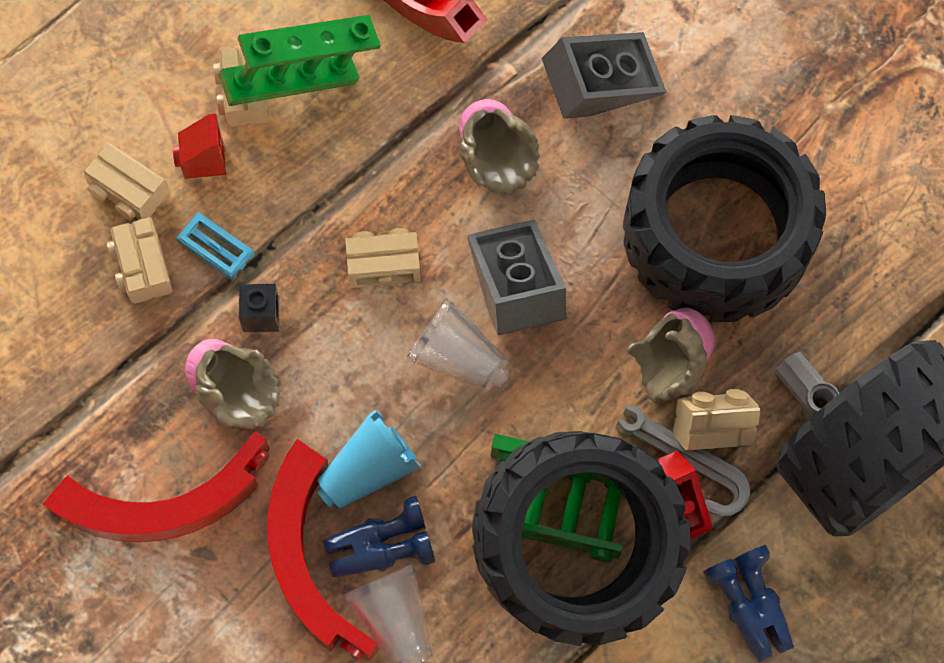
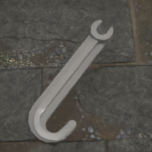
(700, 460)

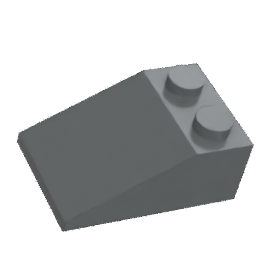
(601, 73)
(518, 277)

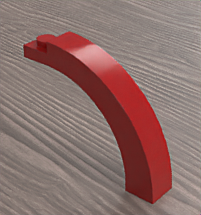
(444, 18)
(162, 518)
(285, 530)

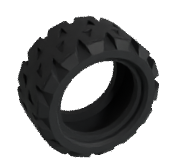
(743, 154)
(871, 441)
(656, 558)

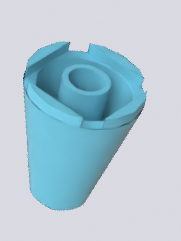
(367, 463)

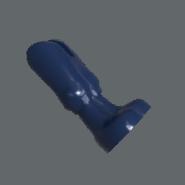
(368, 544)
(753, 615)

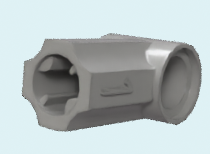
(804, 383)

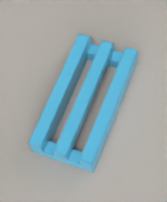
(238, 263)

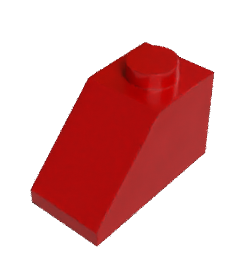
(201, 149)
(688, 484)

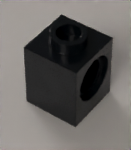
(259, 307)

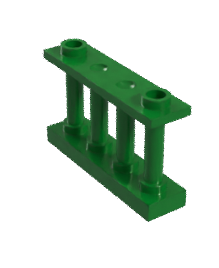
(298, 59)
(599, 548)

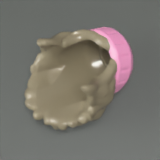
(497, 147)
(674, 354)
(233, 383)

